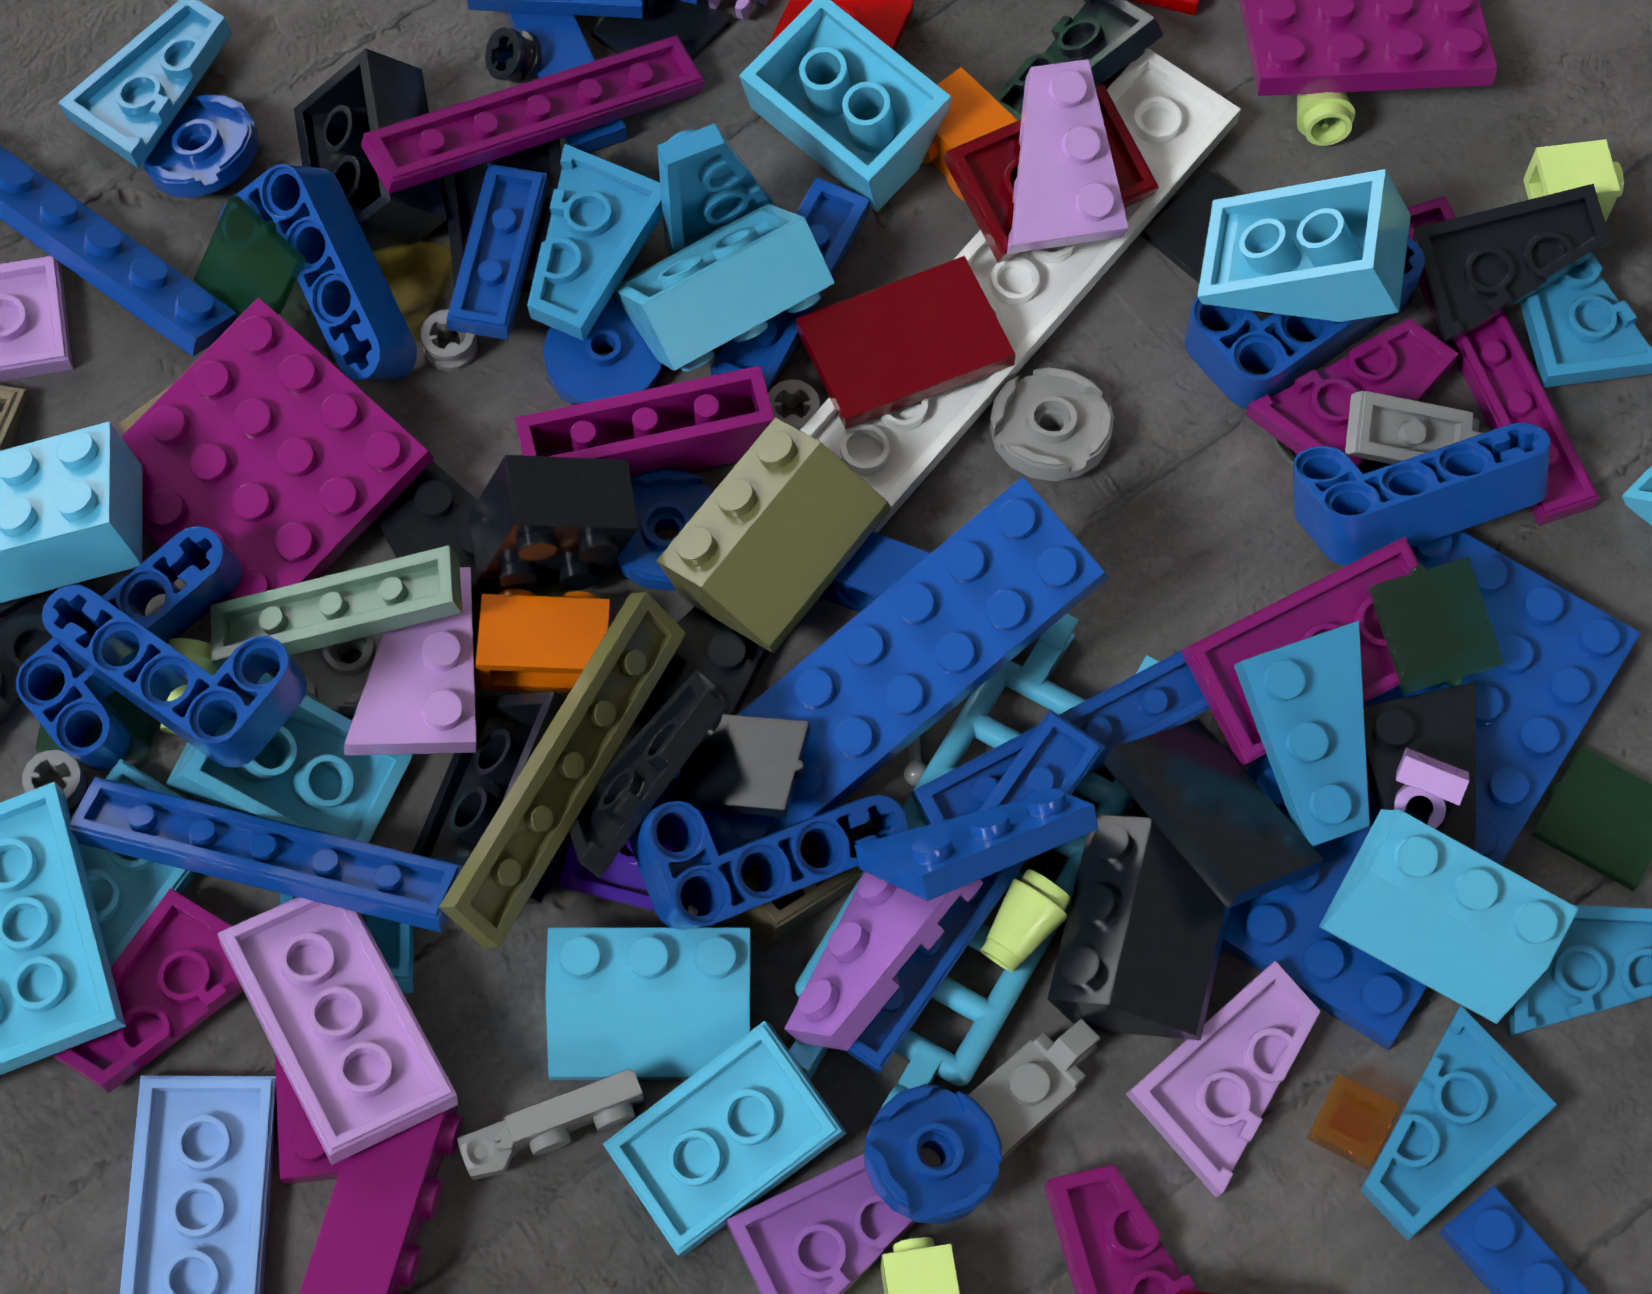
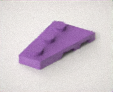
(863, 960)
(818, 1233)

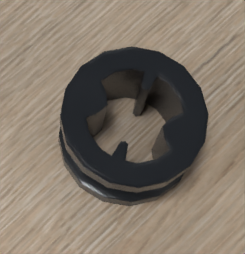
(513, 55)

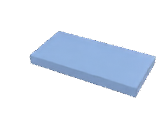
(200, 1185)

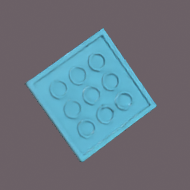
(51, 945)

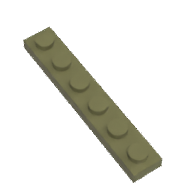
(562, 771)

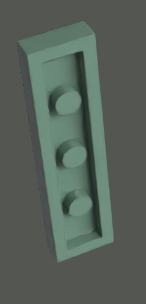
(343, 605)

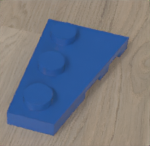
(975, 845)

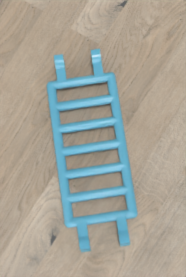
(1113, 800)

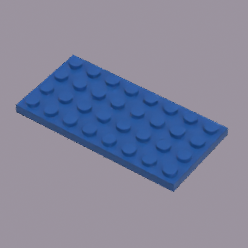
(1527, 718)

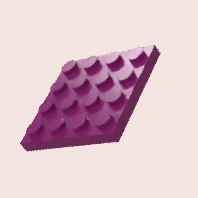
(1366, 45)
(270, 454)

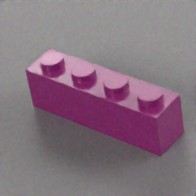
(658, 428)
(379, 1209)

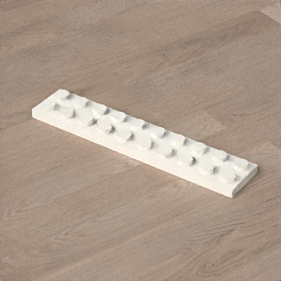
(1175, 129)

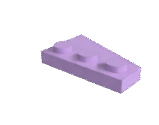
(1065, 167)
(420, 689)
(1215, 1089)

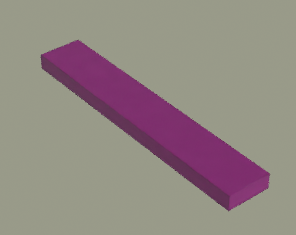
(531, 114)
(1512, 392)

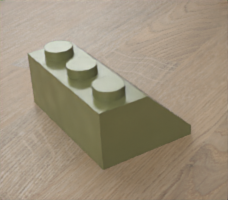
(773, 535)

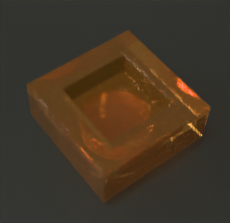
(1352, 1121)

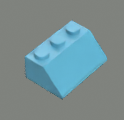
(847, 100)
(725, 286)
(1447, 915)
(644, 1000)

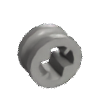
(454, 356)
(792, 393)
(63, 765)

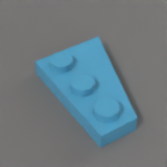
(148, 81)
(704, 186)
(592, 239)
(1583, 330)
(1313, 729)
(1595, 969)
(1454, 1126)

